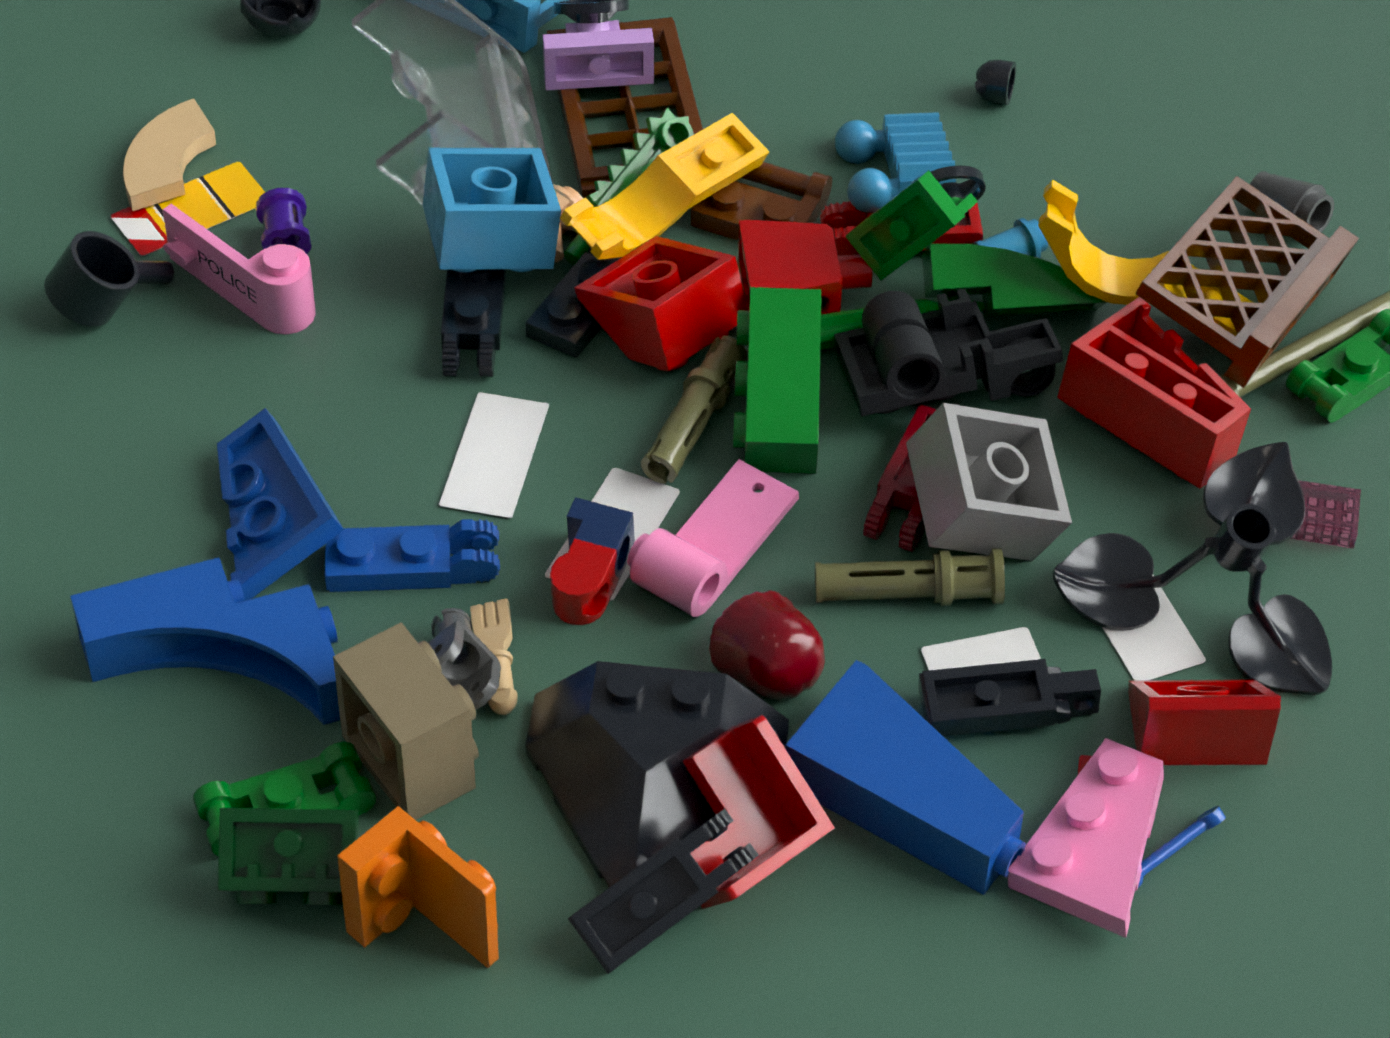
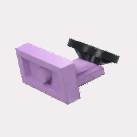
(596, 49)

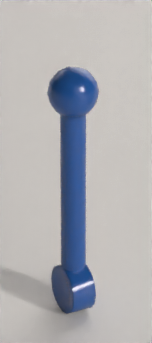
(1204, 822)

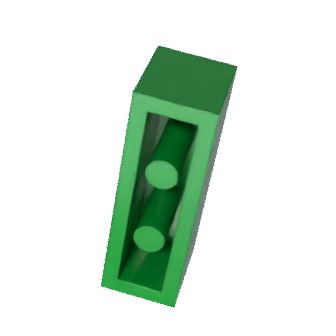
(779, 380)

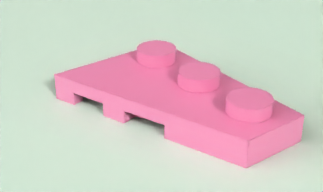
(1095, 839)

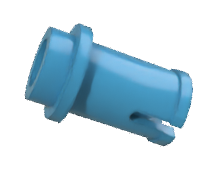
(1022, 238)

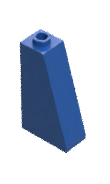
(905, 782)

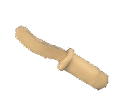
(494, 628)

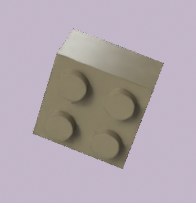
(406, 720)

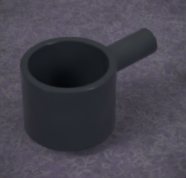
(97, 277)

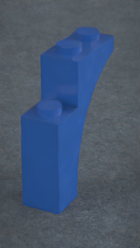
(204, 622)

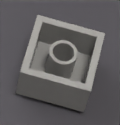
(988, 482)

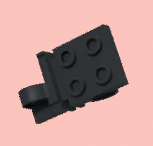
(941, 353)

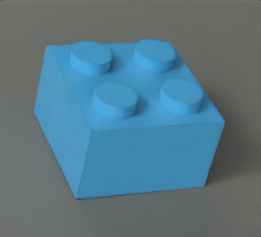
(491, 209)

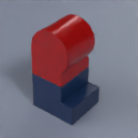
(595, 561)

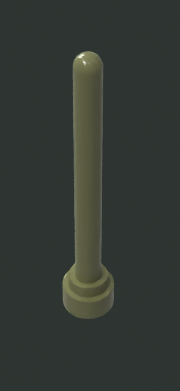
(1313, 344)

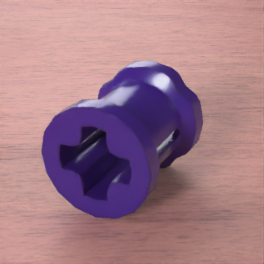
(282, 216)

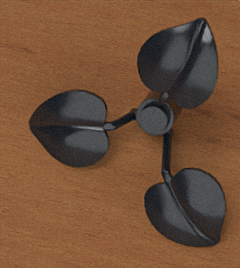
(1257, 507)

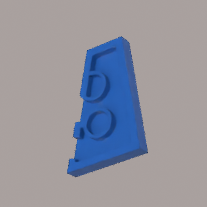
(272, 504)

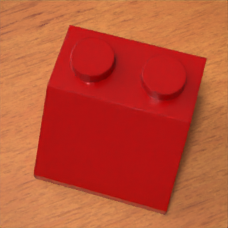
(665, 301)

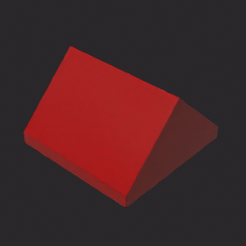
(1204, 721)

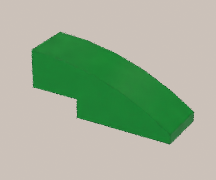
(1005, 278)

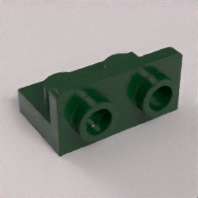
(284, 852)

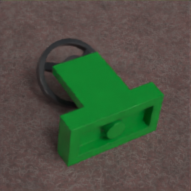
(916, 217)

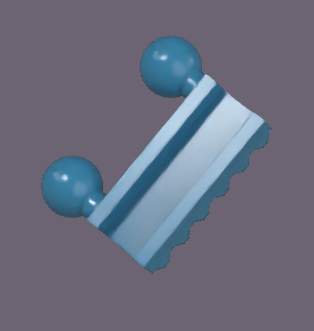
(911, 148)

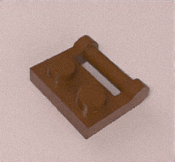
(739, 201)

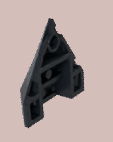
(617, 749)

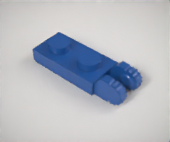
(411, 556)

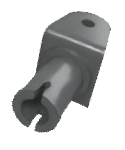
(464, 656)

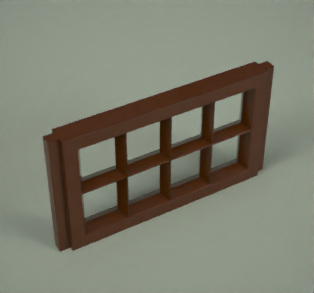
(575, 111)

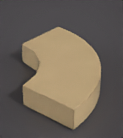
(161, 152)

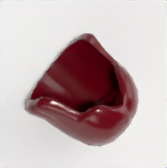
(767, 646)

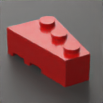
(1153, 394)

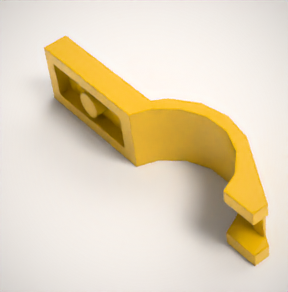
(667, 188)
(1092, 269)

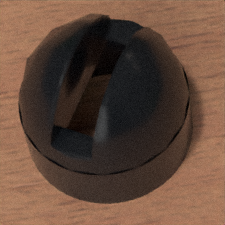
(996, 81)

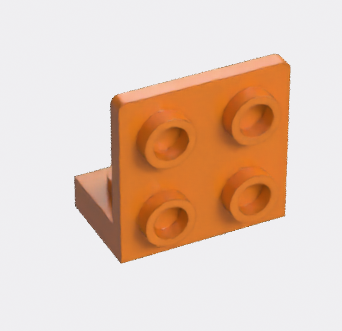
(411, 866)

